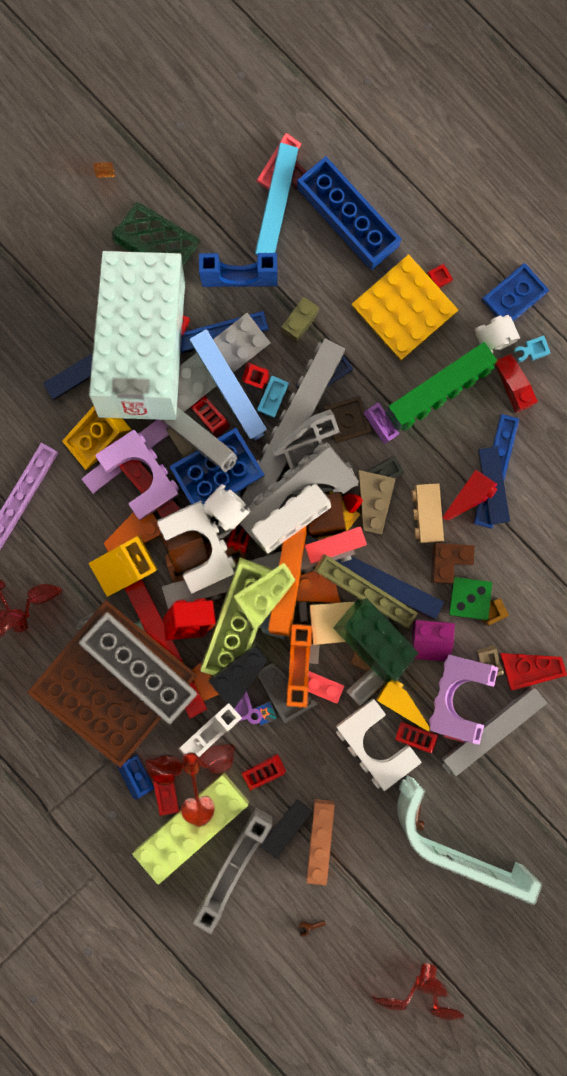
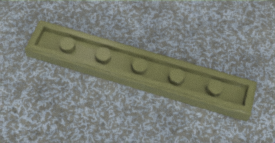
(363, 589)

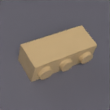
(427, 513)

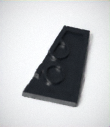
(238, 675)

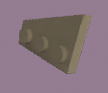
(376, 496)

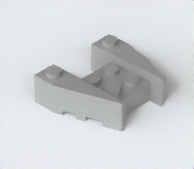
(304, 440)

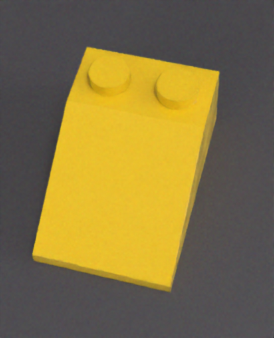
(94, 435)

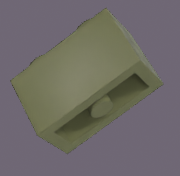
(300, 320)

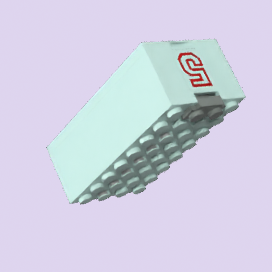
(138, 336)

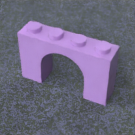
(133, 448)
(445, 719)

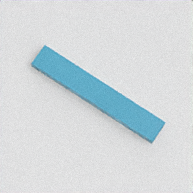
(276, 199)

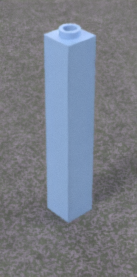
(228, 385)

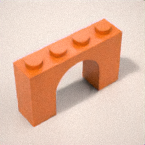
(299, 665)

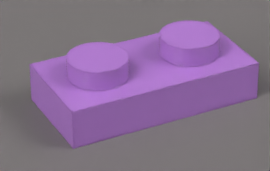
(381, 423)

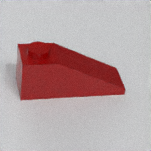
(515, 383)
(473, 493)

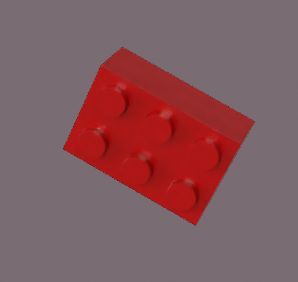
(189, 619)

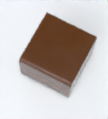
(332, 520)
(185, 550)

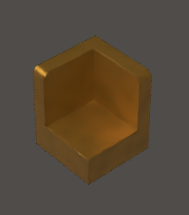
(496, 612)

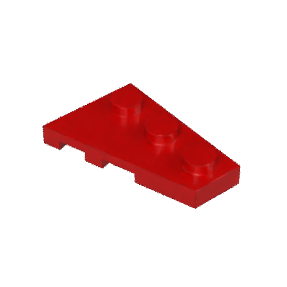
(528, 670)

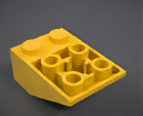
(123, 566)

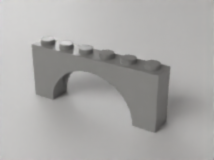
(321, 467)
(221, 888)

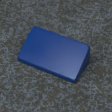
(136, 777)

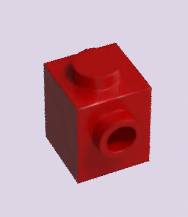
(255, 375)

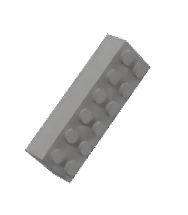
(138, 667)

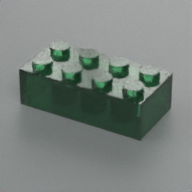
(375, 640)

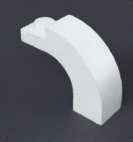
(211, 731)

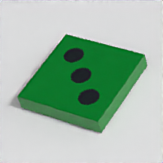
(470, 598)

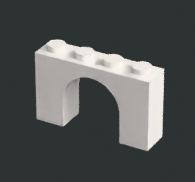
(197, 519)
(385, 771)

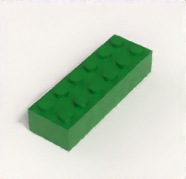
(443, 385)

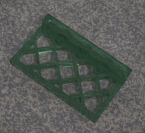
(134, 244)

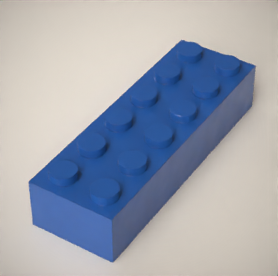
(348, 213)

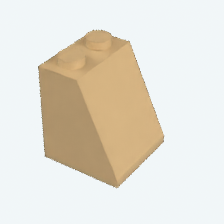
(324, 618)

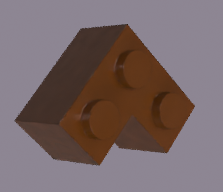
(445, 557)

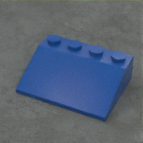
(202, 478)

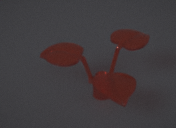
(16, 617)
(165, 768)
(428, 984)

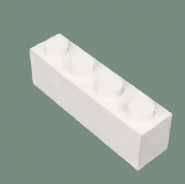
(291, 518)

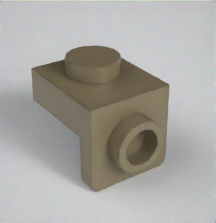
(490, 656)

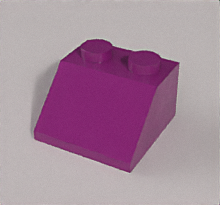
(433, 639)

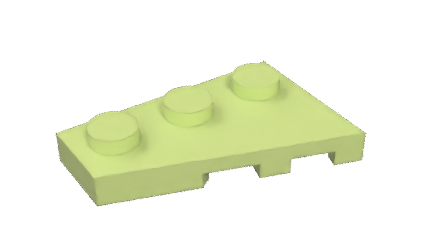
(264, 594)

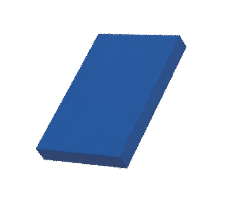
(515, 293)

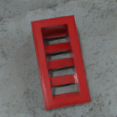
(218, 425)
(434, 737)
(261, 766)

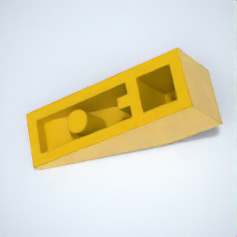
(398, 700)

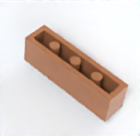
(320, 842)

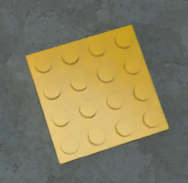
(404, 307)

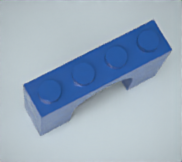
(217, 274)

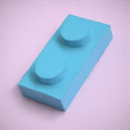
(273, 397)

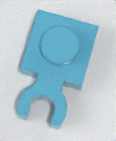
(534, 349)

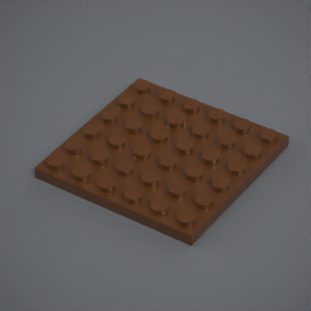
(95, 700)

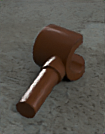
(310, 927)

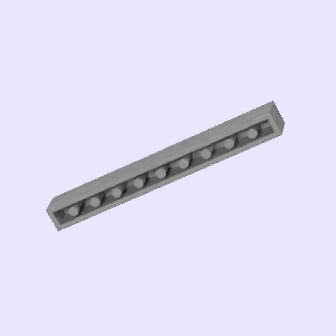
(300, 409)
(180, 590)

